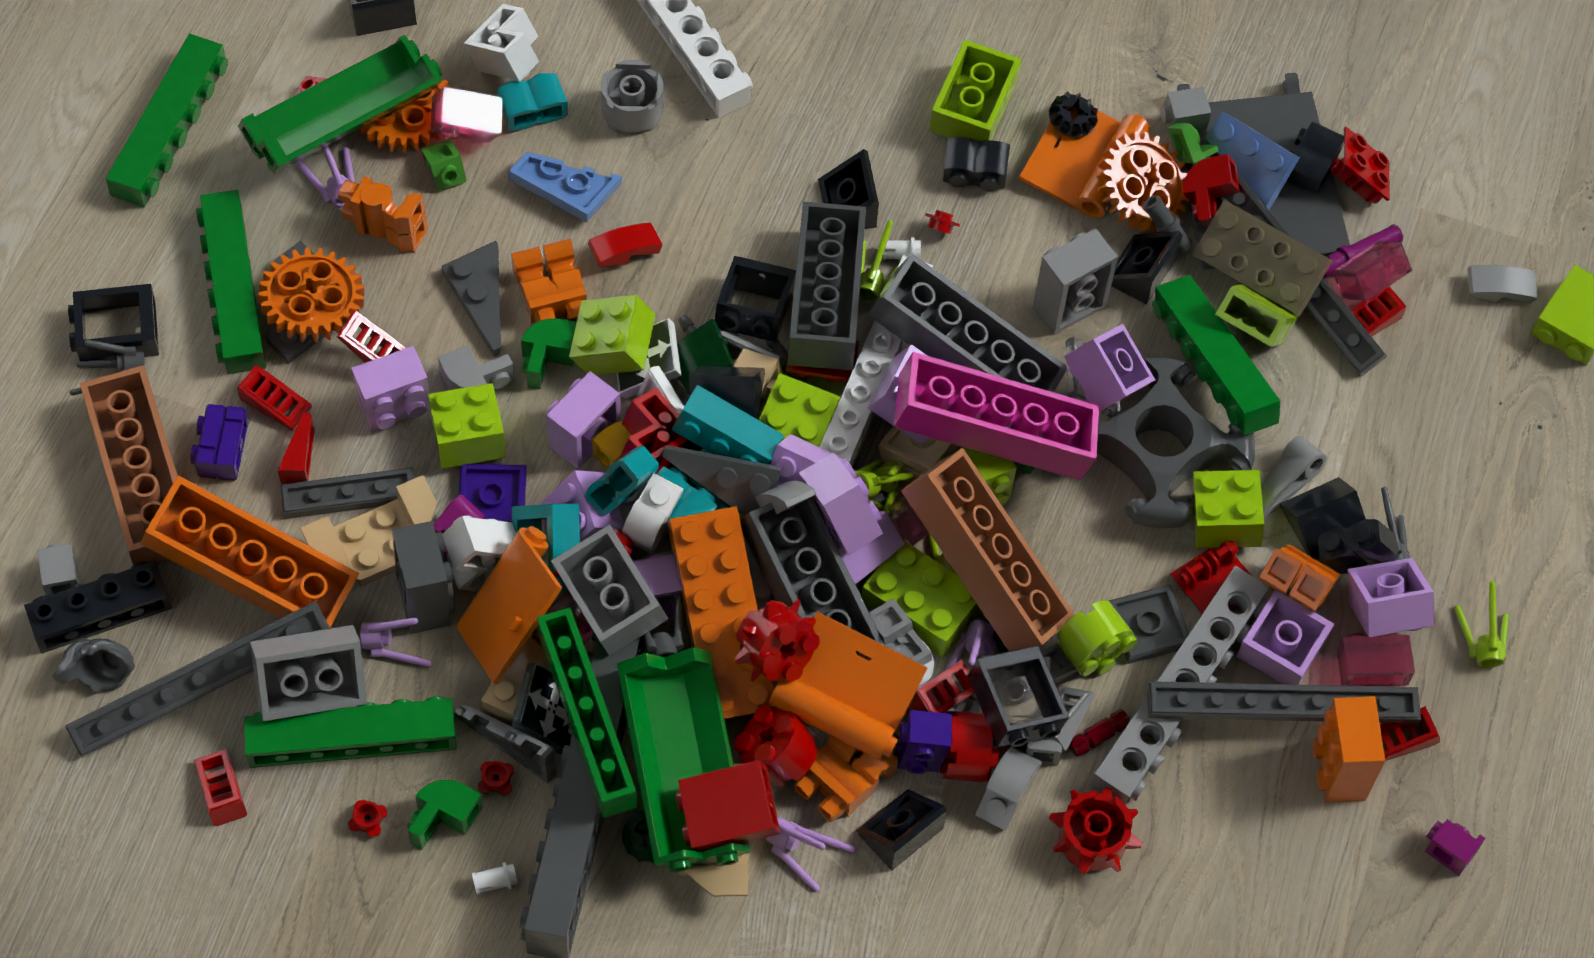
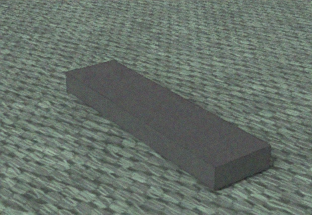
(342, 493)

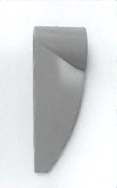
(1297, 467)

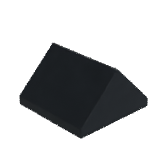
(381, 15)
(852, 185)
(1146, 263)
(735, 385)
(1320, 510)
(903, 827)

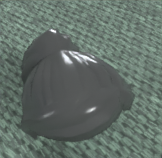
(96, 663)

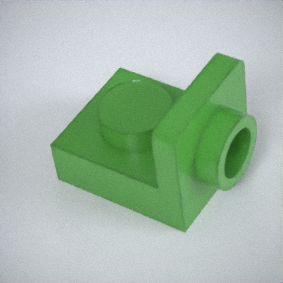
(1186, 142)
(444, 164)

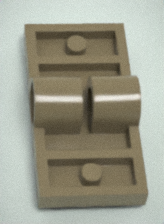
(1262, 257)

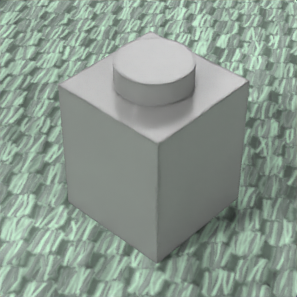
(1187, 107)
(58, 568)

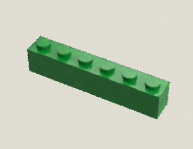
(167, 120)
(232, 282)
(1216, 355)
(587, 712)
(352, 733)

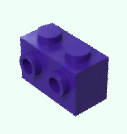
(923, 741)

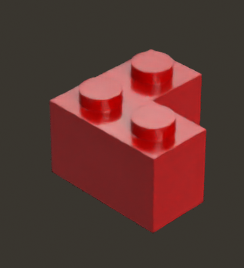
(650, 424)

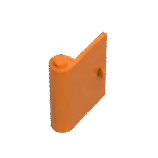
(1070, 167)
(509, 603)
(851, 693)

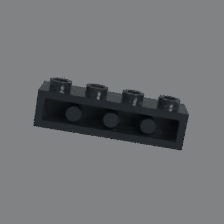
(97, 606)

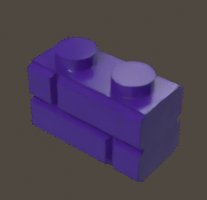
(220, 442)

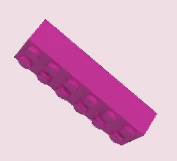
(996, 416)

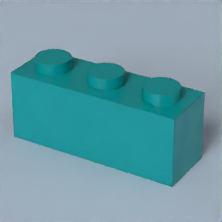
(725, 429)

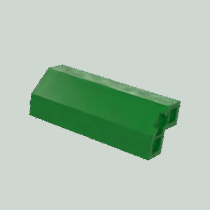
(340, 104)
(675, 735)

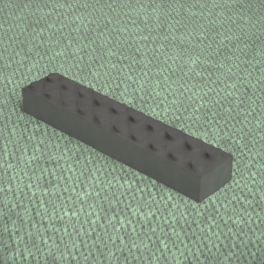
(572, 827)

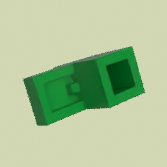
(543, 343)
(445, 803)

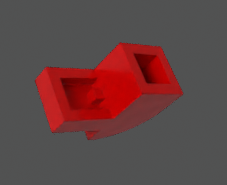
(1206, 182)

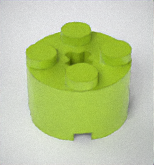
(1095, 639)

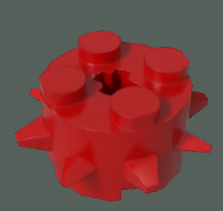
(777, 641)
(1101, 813)

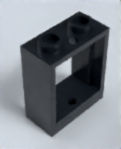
(745, 277)
(114, 298)
(1011, 665)

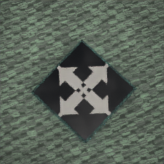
(541, 709)

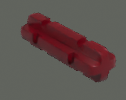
(1099, 732)

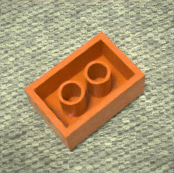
(1349, 749)

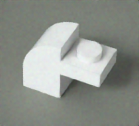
(650, 513)

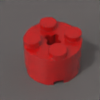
(779, 742)
(970, 750)

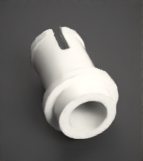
(902, 247)
(495, 878)

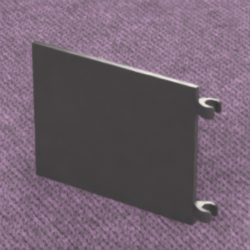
(1304, 215)

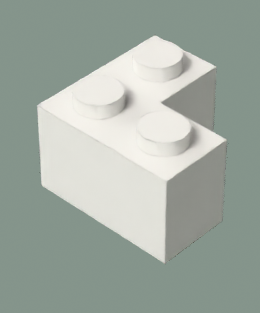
(504, 44)
(475, 549)

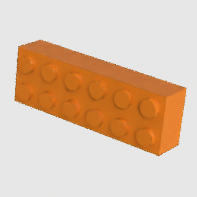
(245, 553)
(716, 599)

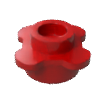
(941, 221)
(496, 768)
(367, 808)

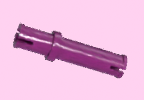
(1345, 253)

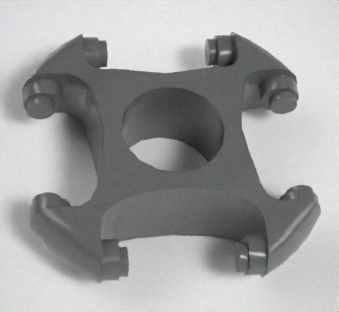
(1158, 475)

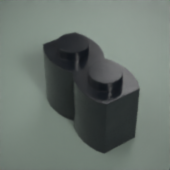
(1317, 151)
(976, 163)
(1357, 546)

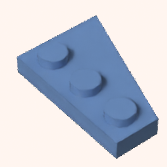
(1257, 158)
(566, 187)

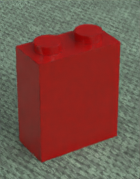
(727, 806)

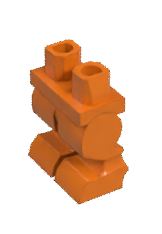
(374, 211)
(553, 296)
(1294, 568)
(842, 783)

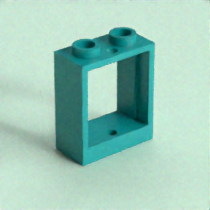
(562, 527)

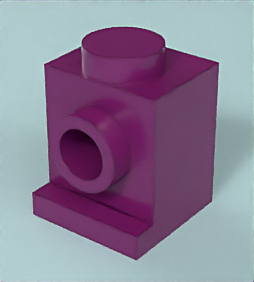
(1452, 845)

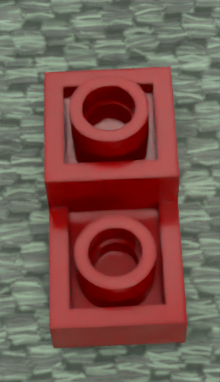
(619, 244)

